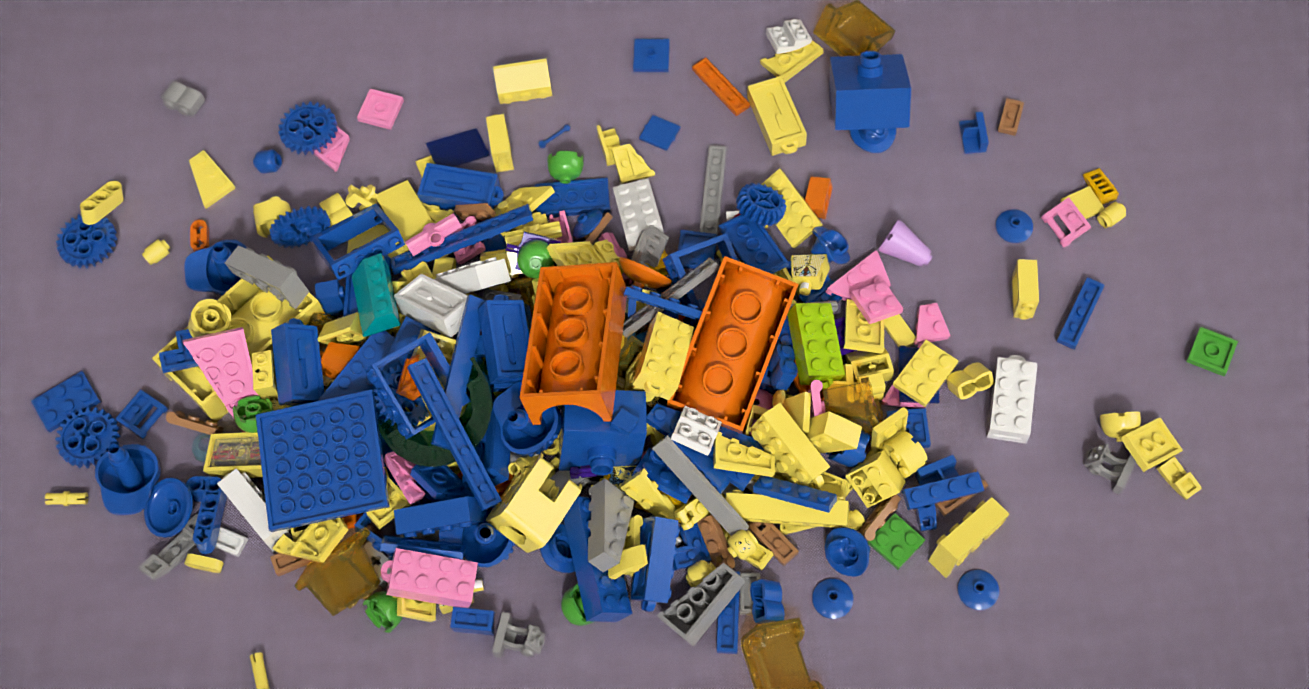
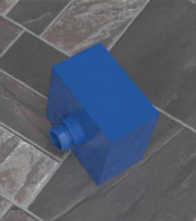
(869, 91)
(592, 442)

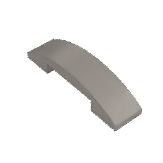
(172, 554)

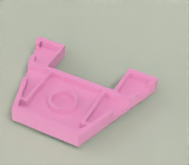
(401, 470)

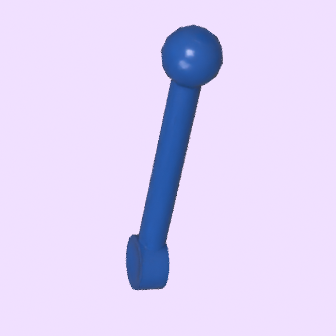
(542, 144)

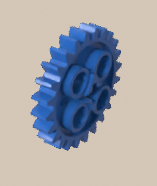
(315, 117)
(299, 226)
(85, 241)
(416, 413)
(87, 437)

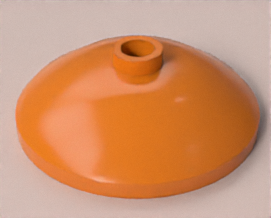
(643, 275)

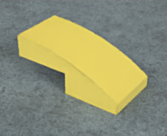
(1178, 479)
(631, 560)

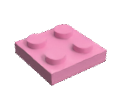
(380, 109)
(876, 302)

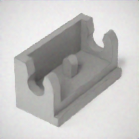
(650, 247)

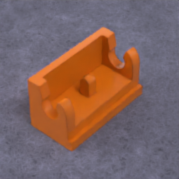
(819, 195)
(406, 384)

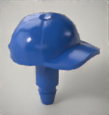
(207, 268)
(524, 436)
(127, 477)
(482, 543)

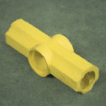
(550, 230)

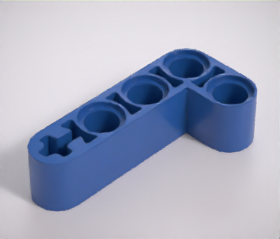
(702, 463)
(207, 514)

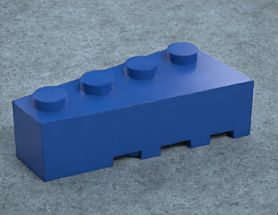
(439, 515)

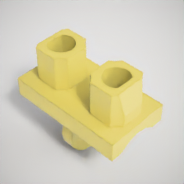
(364, 195)

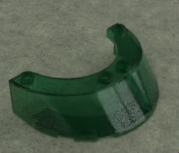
(474, 421)

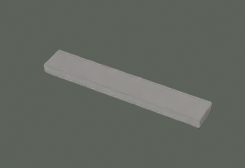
(713, 189)
(675, 291)
(699, 486)

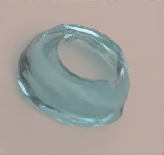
(198, 454)

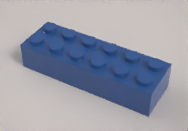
(601, 596)

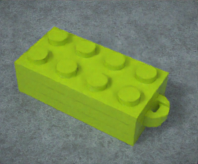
(815, 343)

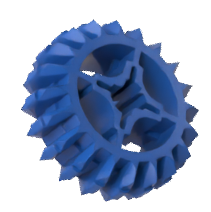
(761, 204)

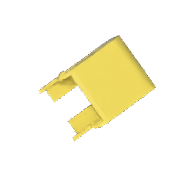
(526, 513)

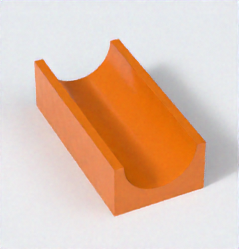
(575, 339)
(733, 343)

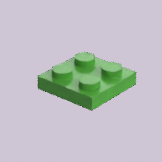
(1212, 351)
(896, 541)

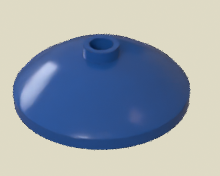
(168, 507)

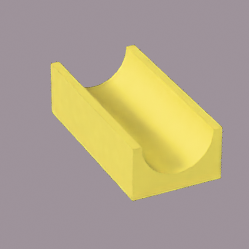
(258, 315)

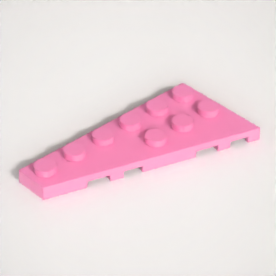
(225, 364)

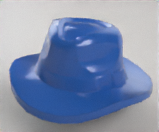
(874, 139)
(830, 243)
(557, 551)
(847, 551)

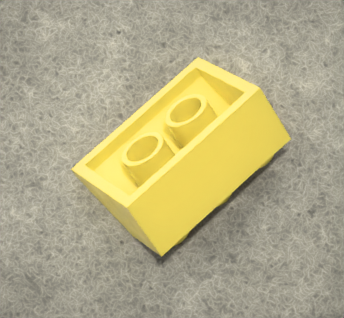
(522, 81)

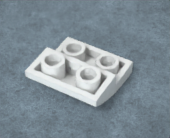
(789, 37)
(696, 430)

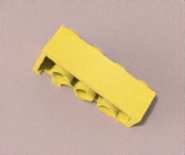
(833, 433)
(967, 536)

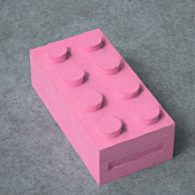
(430, 578)

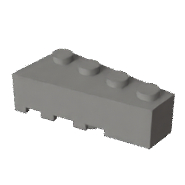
(267, 275)
(608, 524)
(702, 604)

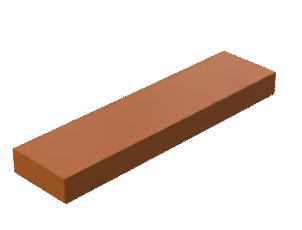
(721, 86)

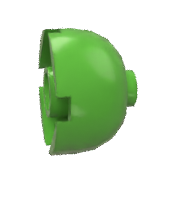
(565, 166)
(534, 256)
(246, 412)
(573, 608)
(382, 610)

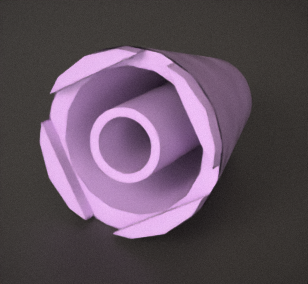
(905, 245)

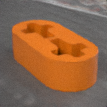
(195, 236)

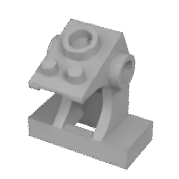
(1121, 471)
(507, 635)

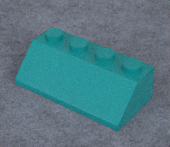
(375, 296)

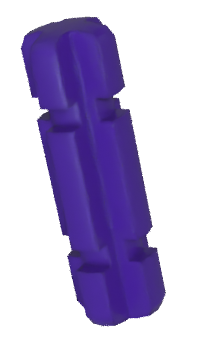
(584, 472)

